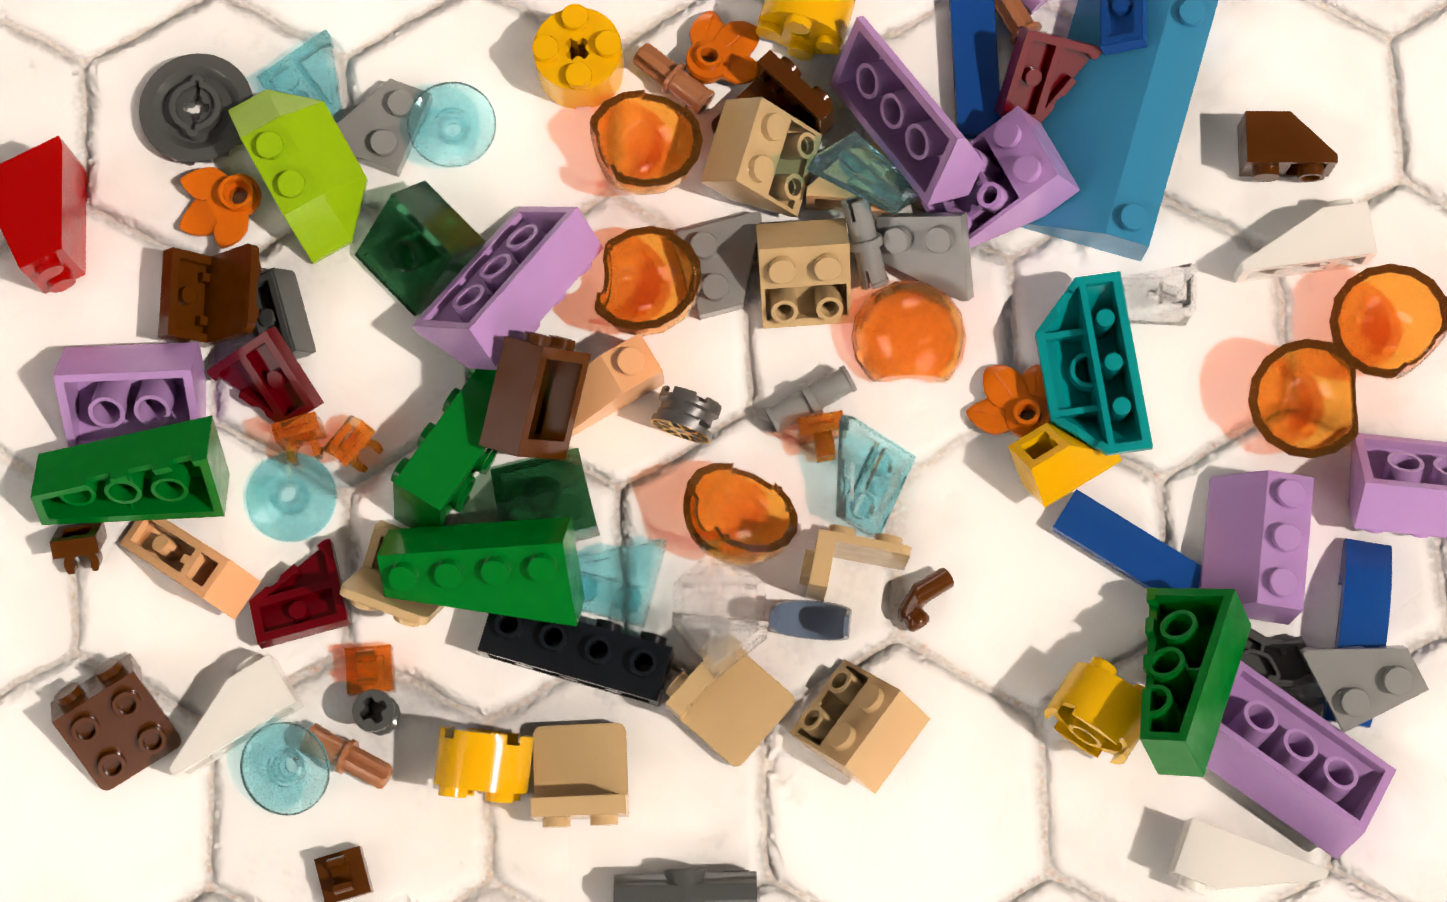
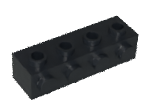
(582, 654)

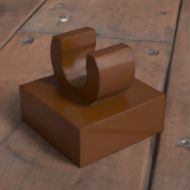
(79, 540)
(344, 875)

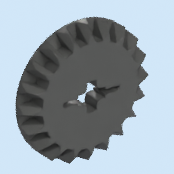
(175, 90)

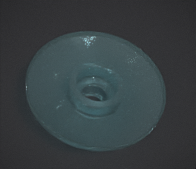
(447, 105)
(304, 514)
(266, 773)

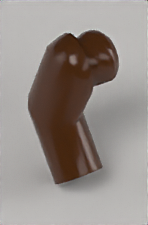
(920, 593)

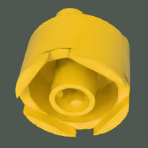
(806, 25)
(574, 35)
(1098, 710)
(483, 762)

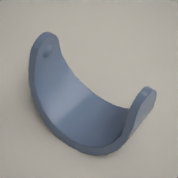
(811, 620)

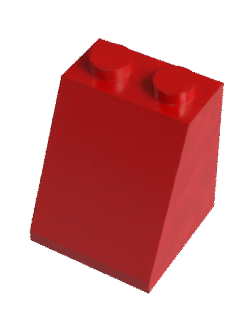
(45, 214)

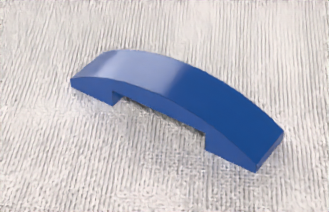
(1363, 599)

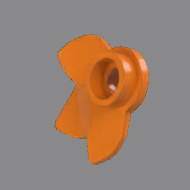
(726, 46)
(214, 206)
(1007, 398)

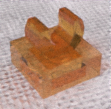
(821, 431)
(298, 432)
(349, 441)
(370, 669)

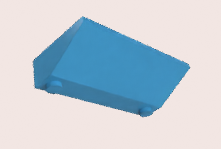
(1125, 126)

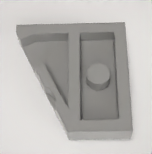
(379, 127)
(930, 249)
(726, 262)
(1363, 681)

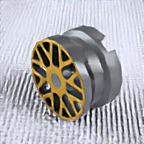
(686, 414)

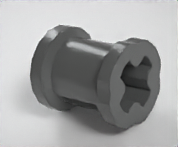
(362, 710)

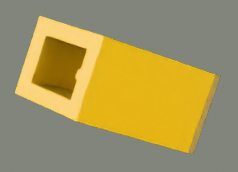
(1056, 462)

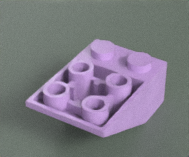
(1017, 182)

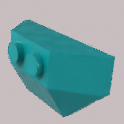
(1093, 367)

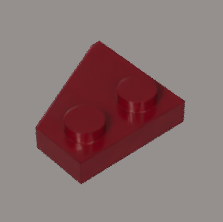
(1042, 71)

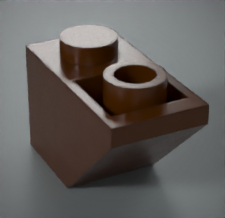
(1281, 146)

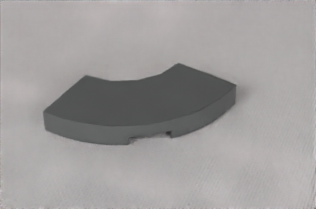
(1277, 659)

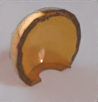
(645, 142)
(648, 281)
(1389, 319)
(909, 334)
(1306, 398)
(737, 515)

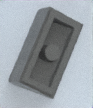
(283, 307)

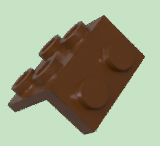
(781, 84)
(208, 295)
(113, 722)

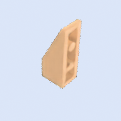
(617, 380)
(192, 564)

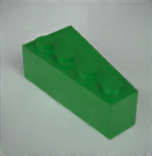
(447, 457)
(135, 477)
(488, 567)
(1189, 672)

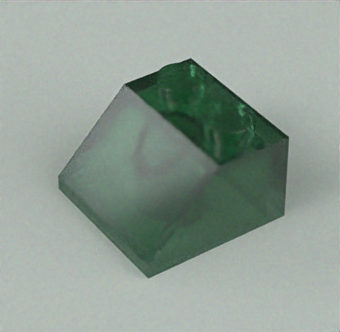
(418, 246)
(546, 490)

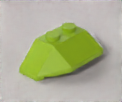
(304, 167)

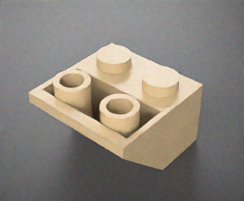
(761, 156)
(804, 273)
(860, 725)

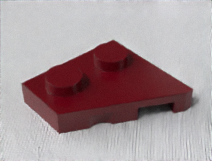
(269, 377)
(301, 601)

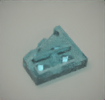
(308, 73)
(863, 172)
(868, 475)
(622, 581)

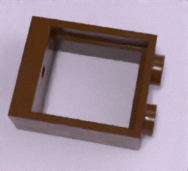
(535, 396)

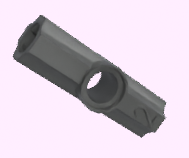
(687, 886)

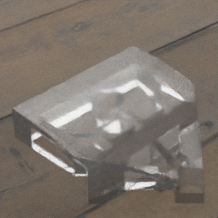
(720, 591)

